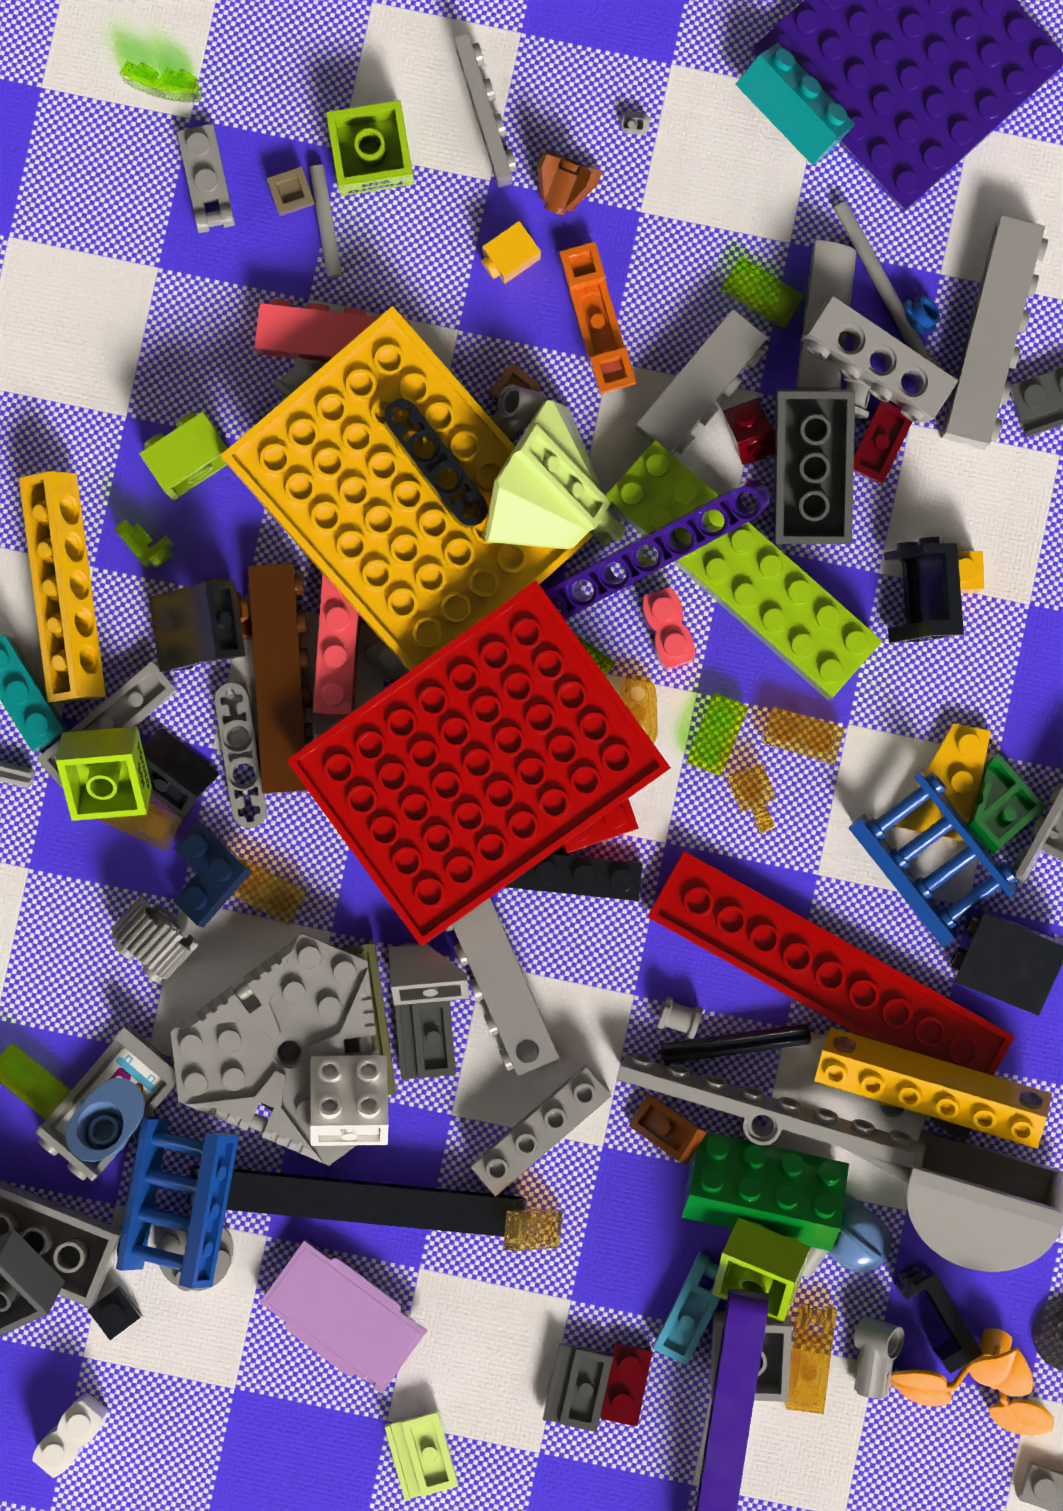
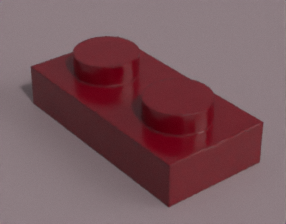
(881, 442)
(626, 1384)

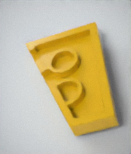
(960, 767)

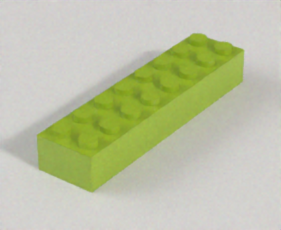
(748, 575)

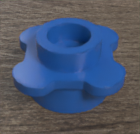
(922, 314)

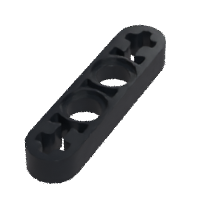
(440, 460)

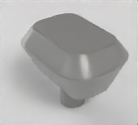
(634, 123)

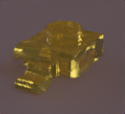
(752, 791)

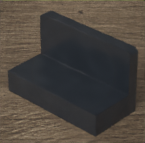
(176, 773)

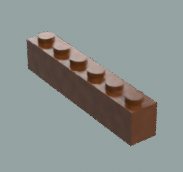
(279, 673)

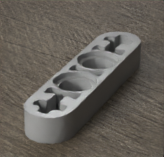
(236, 756)

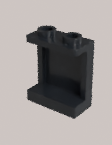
(930, 590)
(197, 625)
(1008, 961)
(961, 1346)

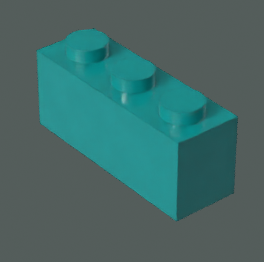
(795, 103)
(27, 699)

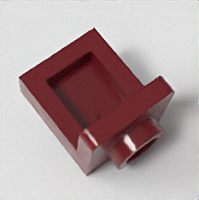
(750, 431)

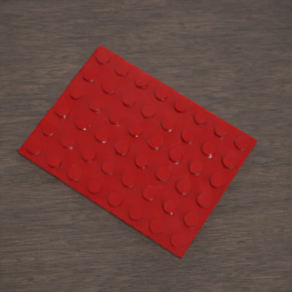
(478, 763)

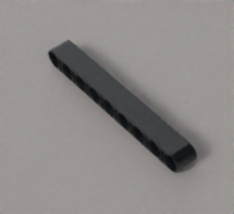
(368, 1202)

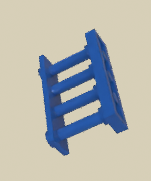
(919, 891)
(208, 1210)

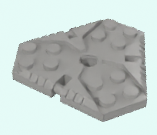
(231, 1055)

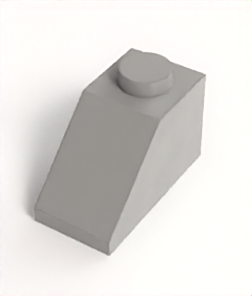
(424, 976)

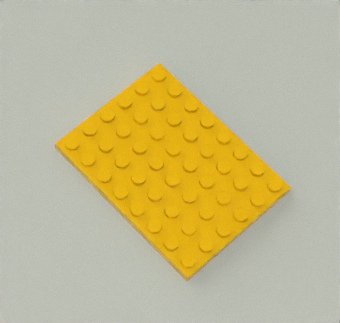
(366, 510)

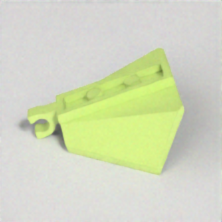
(550, 488)

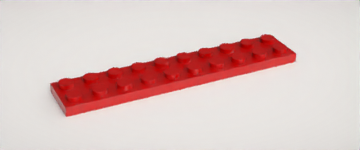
(822, 969)

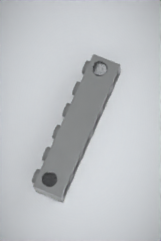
(504, 989)

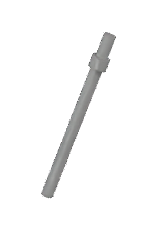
(881, 280)

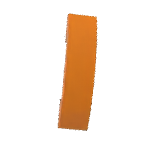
(597, 318)

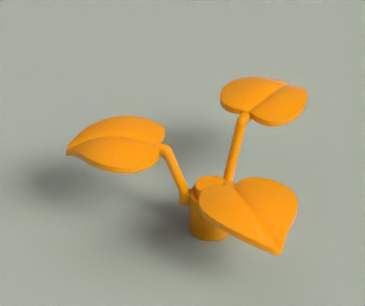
(997, 1369)

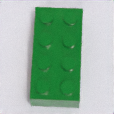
(766, 1185)

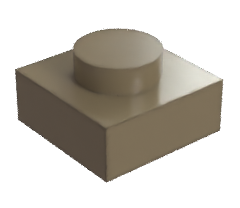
(290, 191)

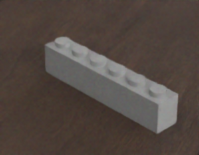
(994, 332)

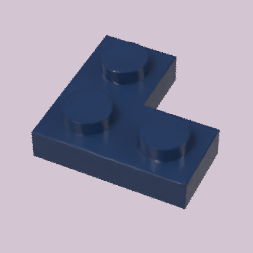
(217, 875)

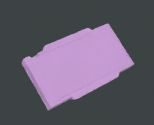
(343, 1316)

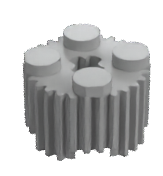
(152, 938)

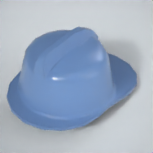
(105, 1120)
(862, 1240)

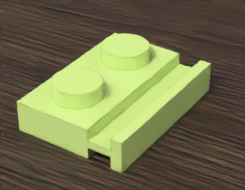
(421, 1455)

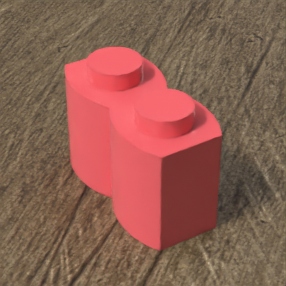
(664, 618)

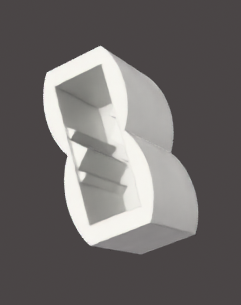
(66, 1439)

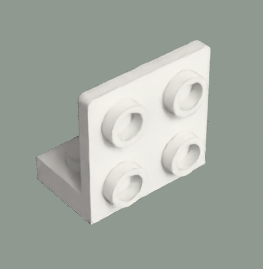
(349, 1100)

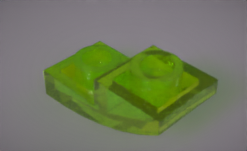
(172, 85)

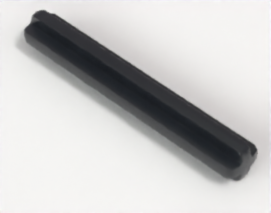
(736, 1043)

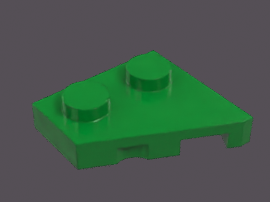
(1002, 805)

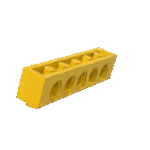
(62, 587)

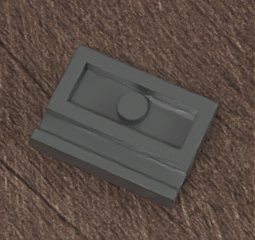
(1039, 402)
(425, 1040)
(577, 1387)

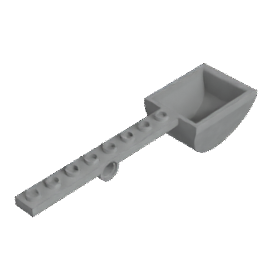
(961, 1197)

